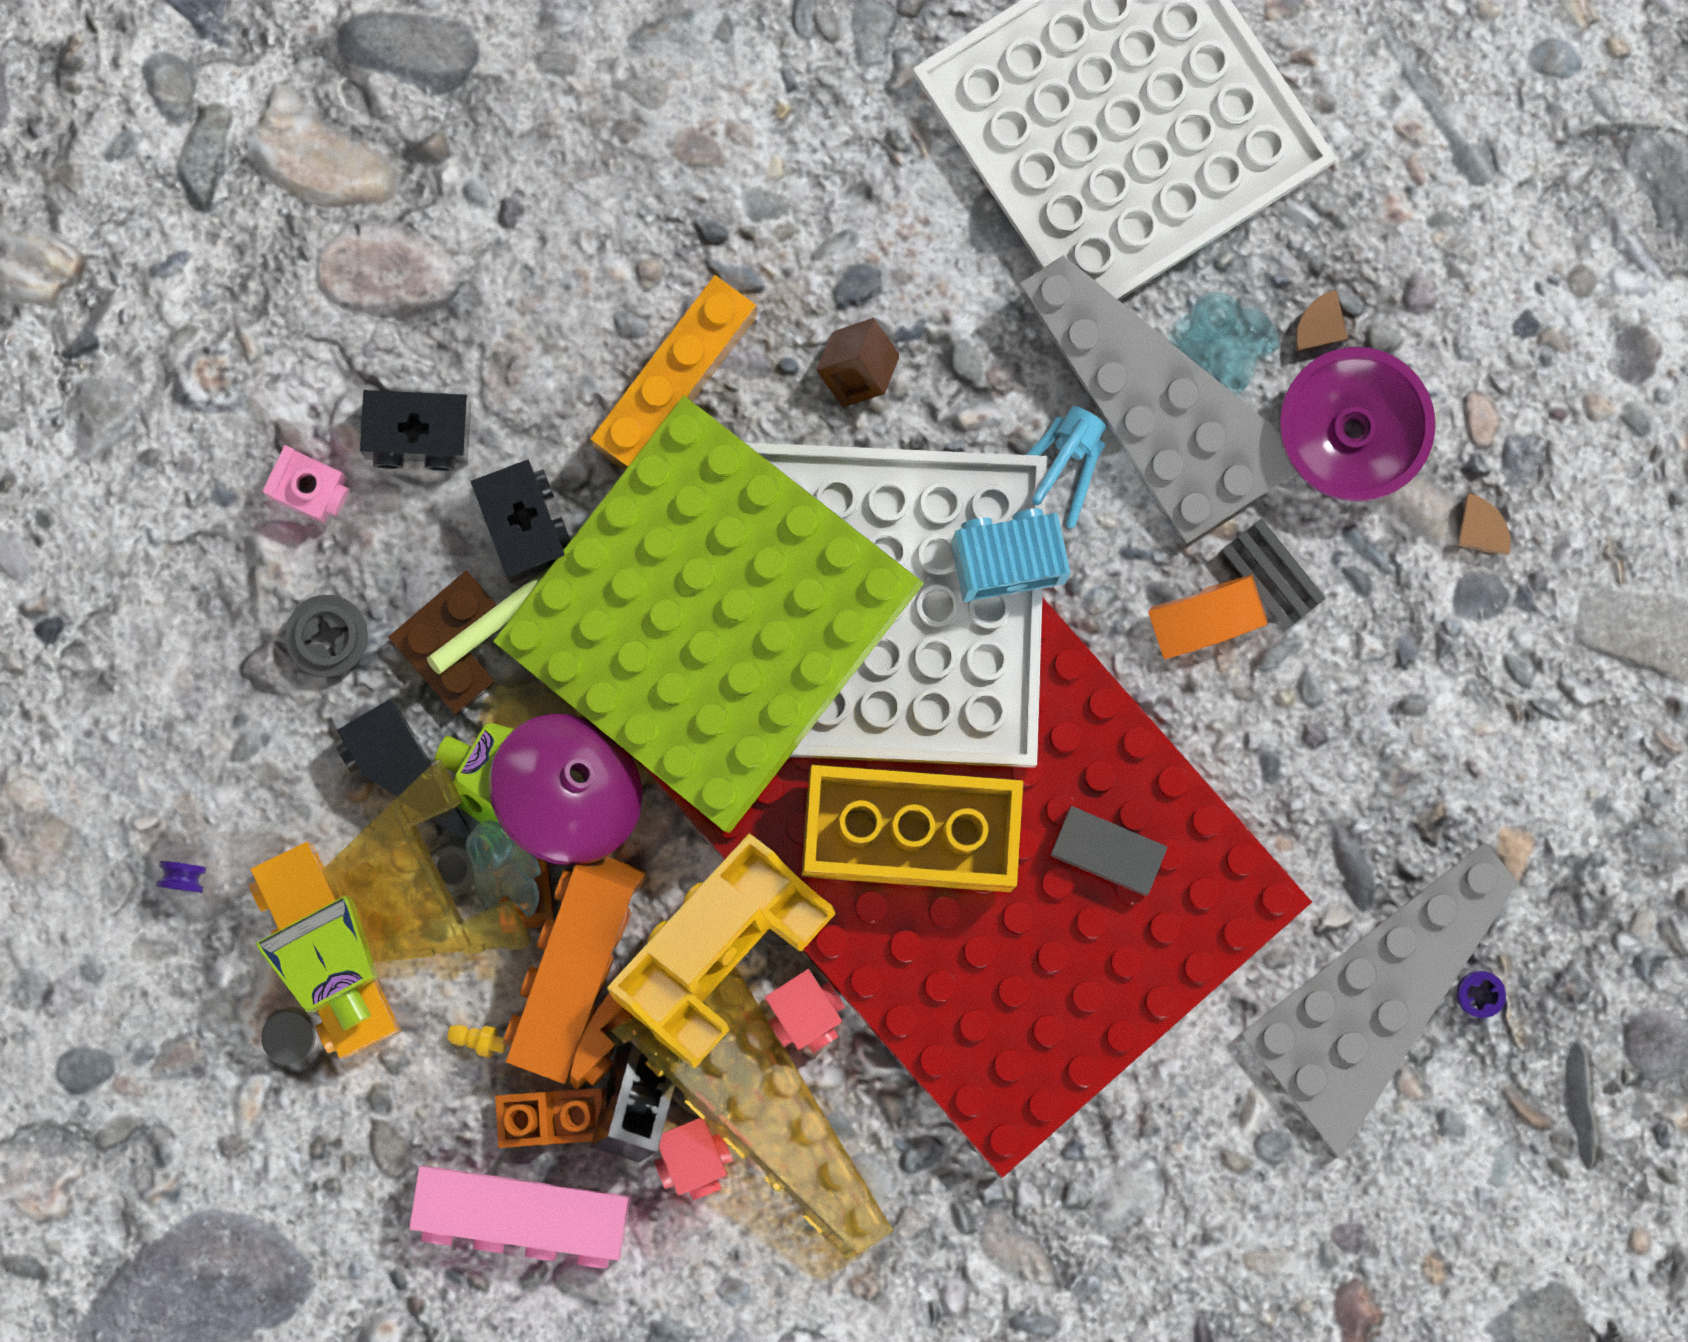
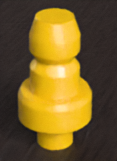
(483, 1040)

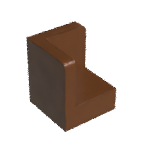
(858, 362)

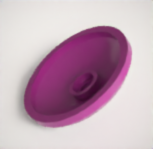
(1378, 396)
(551, 811)

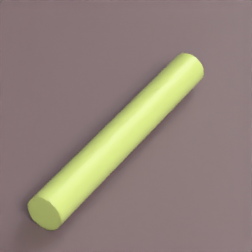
(482, 628)

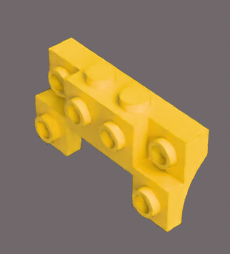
(708, 939)

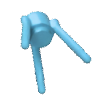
(1077, 435)

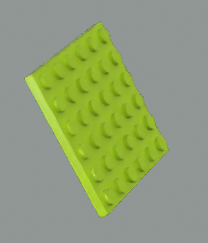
(708, 613)

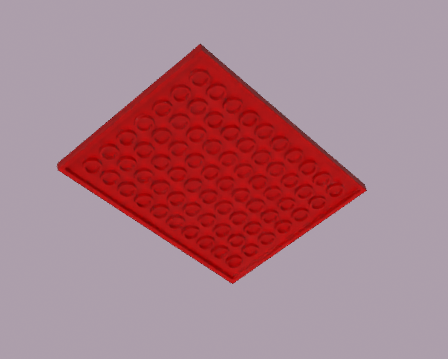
(1049, 990)

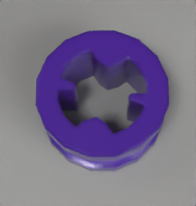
(181, 876)
(1486, 1009)

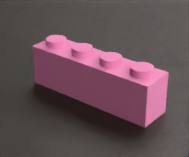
(519, 1214)

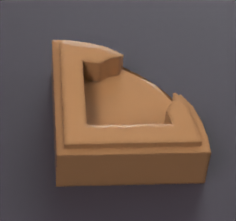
(1321, 324)
(1483, 527)

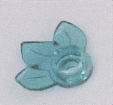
(1232, 347)
(502, 868)

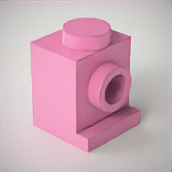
(284, 486)

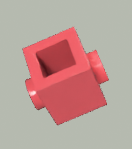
(805, 1012)
(692, 1159)

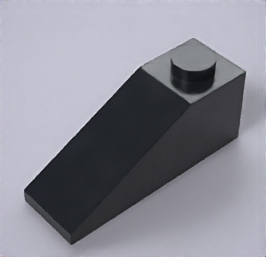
(391, 756)

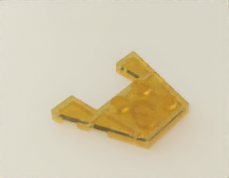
(400, 890)

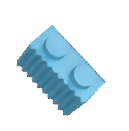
(1009, 555)

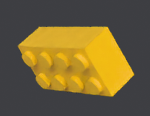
(912, 828)

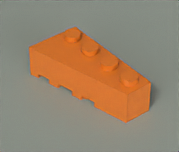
(572, 966)

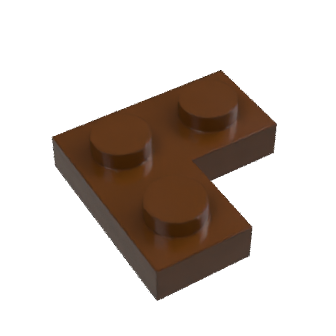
(437, 624)

